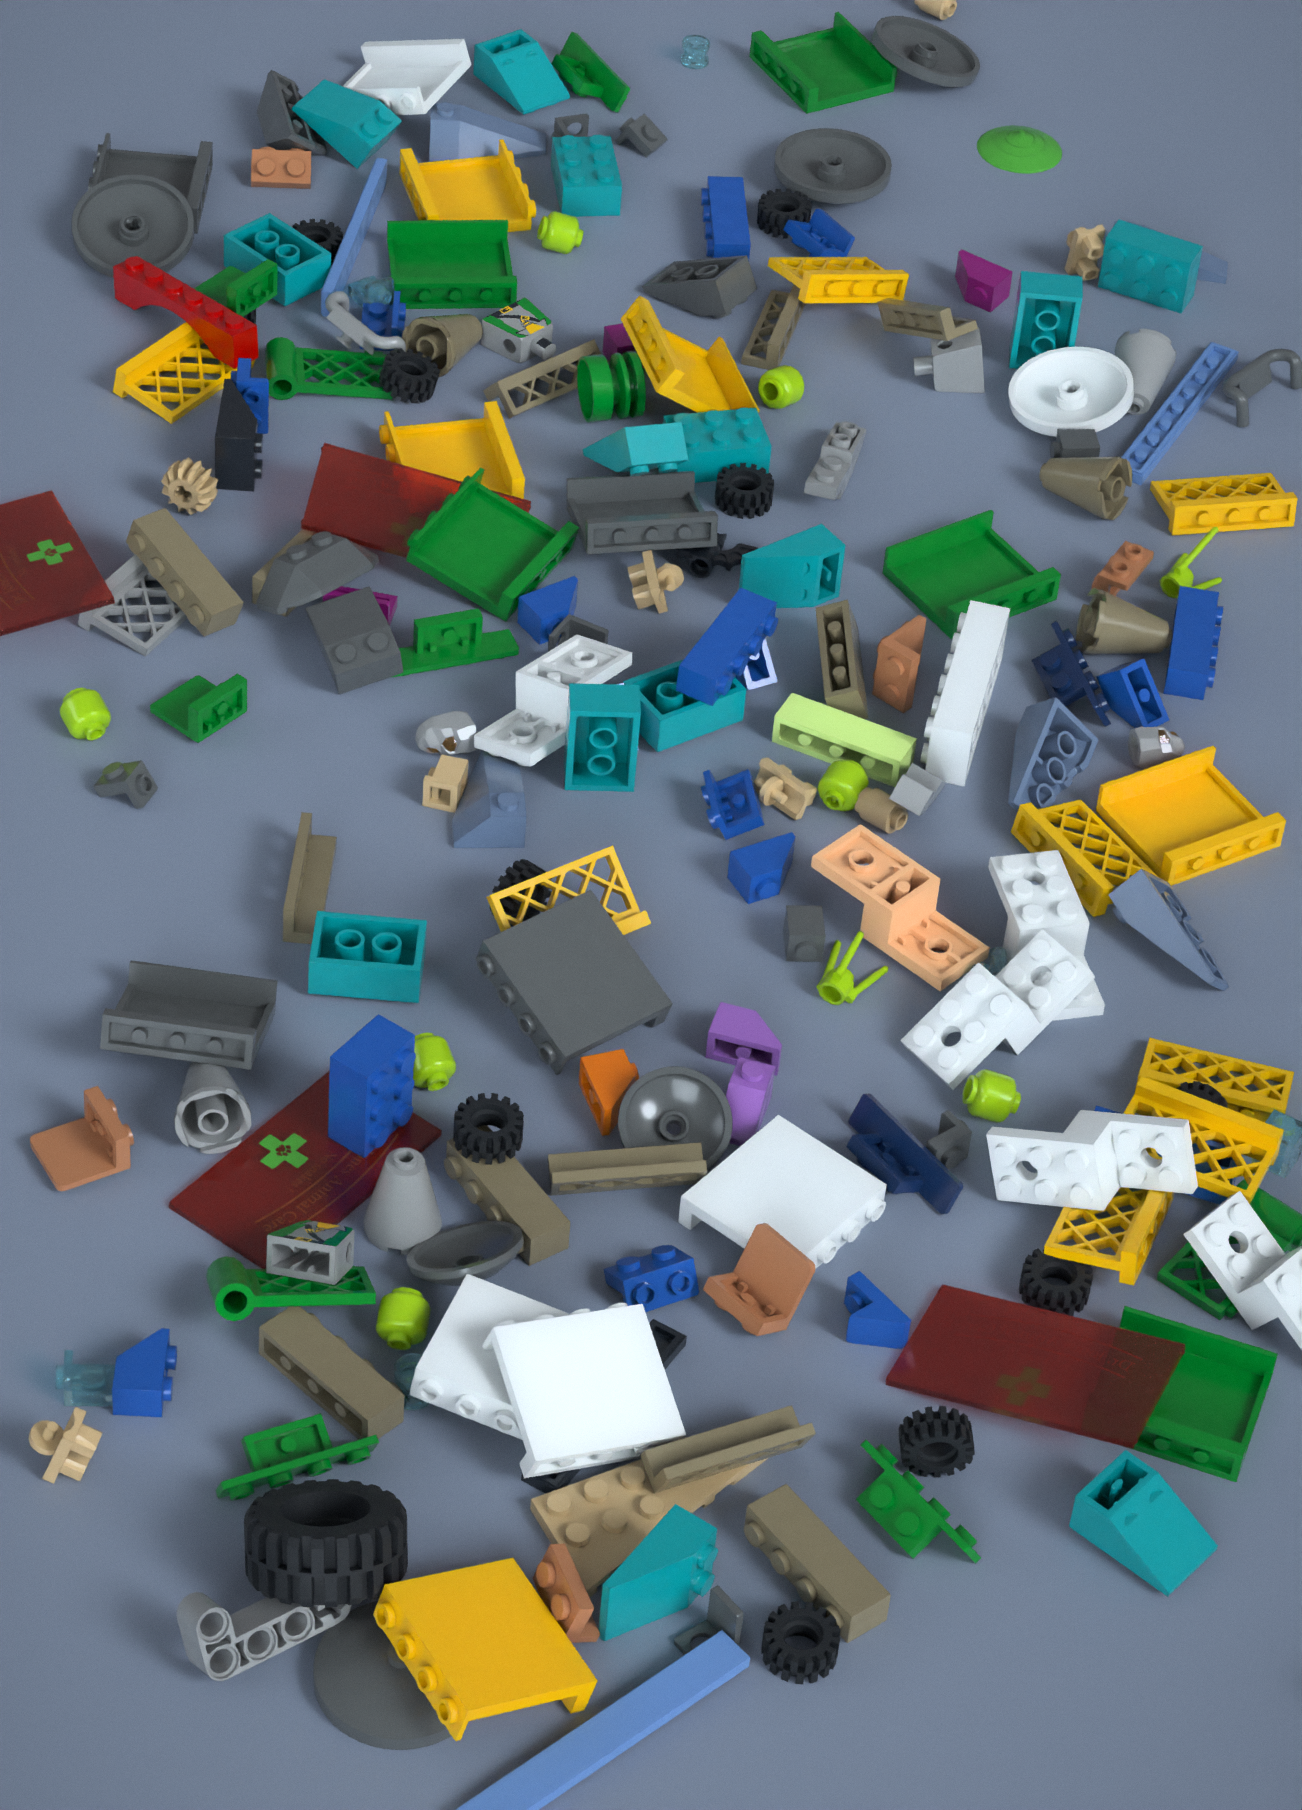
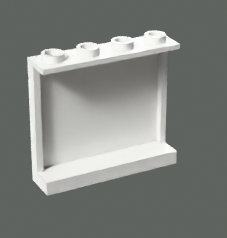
(410, 73)
(791, 1185)
(457, 1369)
(585, 1388)

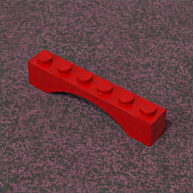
(222, 330)

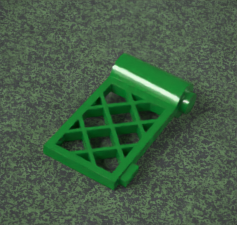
(289, 370)
(1280, 1220)
(241, 1289)

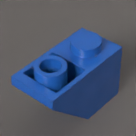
(142, 1377)

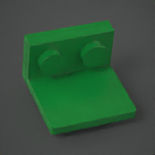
(242, 290)
(201, 707)

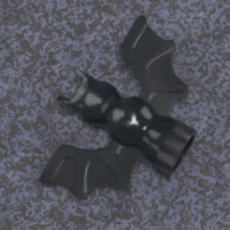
(705, 558)

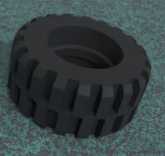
(325, 1542)

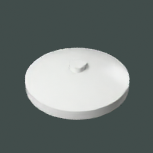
(1071, 390)

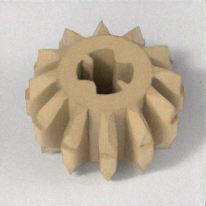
(189, 486)

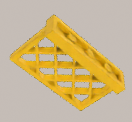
(840, 279)
(166, 356)
(1234, 512)
(1092, 885)
(626, 921)
(1253, 1104)
(1217, 1123)
(1130, 1246)

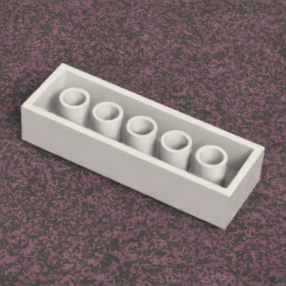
(965, 692)

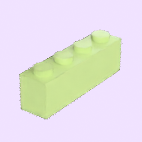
(842, 736)

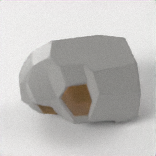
(447, 734)
(1153, 746)

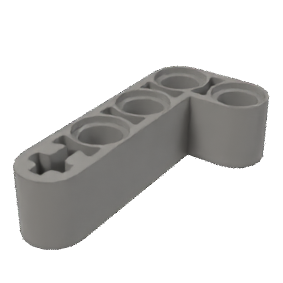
(249, 1634)

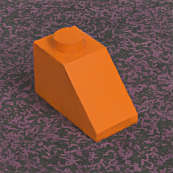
(604, 1083)

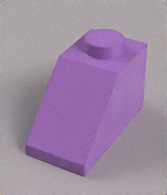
(741, 1034)
(749, 1097)

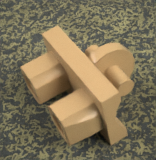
(1085, 250)
(651, 582)
(782, 789)
(70, 1447)

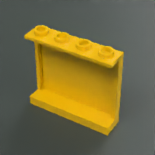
(468, 189)
(682, 369)
(458, 449)
(1186, 817)
(482, 1643)

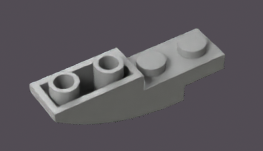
(836, 461)

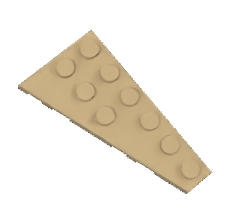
(615, 1511)

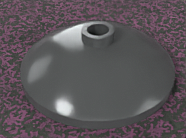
(677, 1098)
(466, 1249)

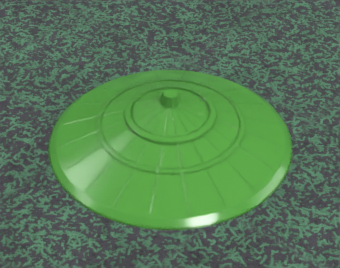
(1019, 149)

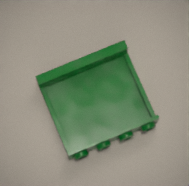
(825, 66)
(451, 263)
(488, 547)
(964, 564)
(1209, 1400)

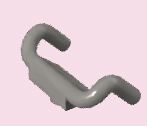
(354, 330)

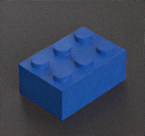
(371, 1086)

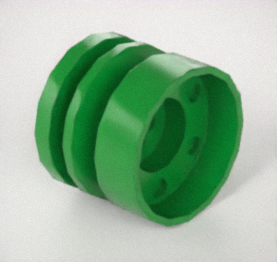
(611, 386)

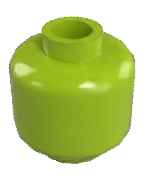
(559, 232)
(781, 387)
(85, 714)
(842, 785)
(433, 1062)
(991, 1095)
(403, 1318)

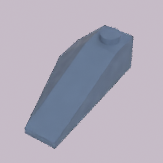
(468, 133)
(1048, 753)
(1159, 915)

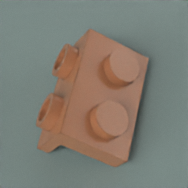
(281, 168)
(1123, 568)
(565, 1594)

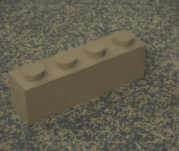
(184, 572)
(841, 659)
(512, 1196)
(331, 1373)
(816, 1562)

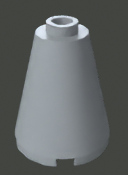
(1150, 362)
(211, 1110)
(402, 1204)

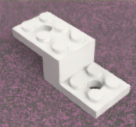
(542, 691)
(1048, 907)
(997, 1009)
(1092, 1160)
(1258, 1279)

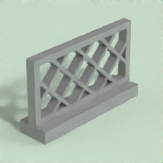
(125, 584)

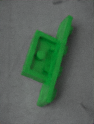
(589, 73)
(454, 641)
(289, 1451)
(904, 1513)

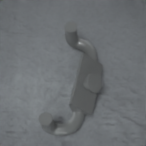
(1257, 376)

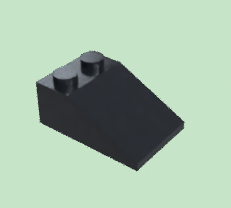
(237, 443)

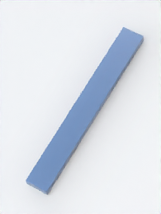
(355, 232)
(1178, 410)
(615, 1728)

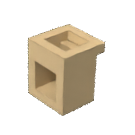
(445, 783)

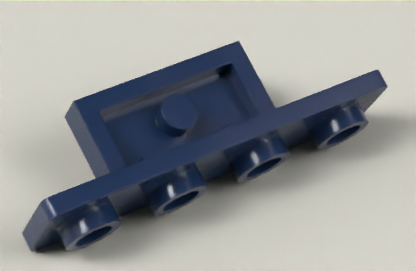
(1065, 675)
(899, 1156)

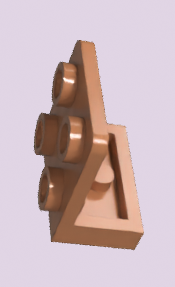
(898, 664)
(85, 1147)
(764, 1283)

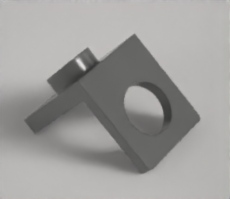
(562, 123)
(573, 625)
(721, 1615)

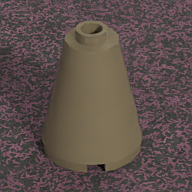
(443, 338)
(1090, 482)
(1119, 627)

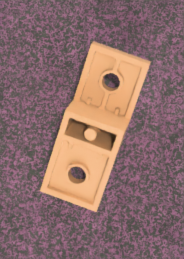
(900, 907)

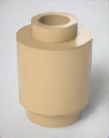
(939, 8)
(880, 811)

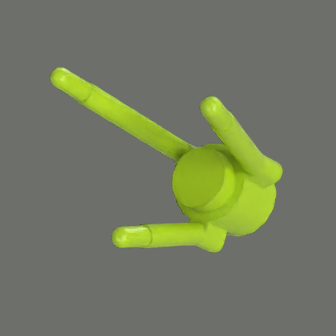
(1180, 573)
(838, 983)

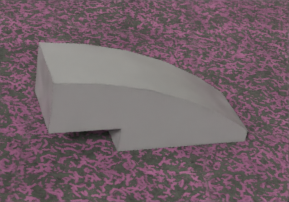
(917, 790)

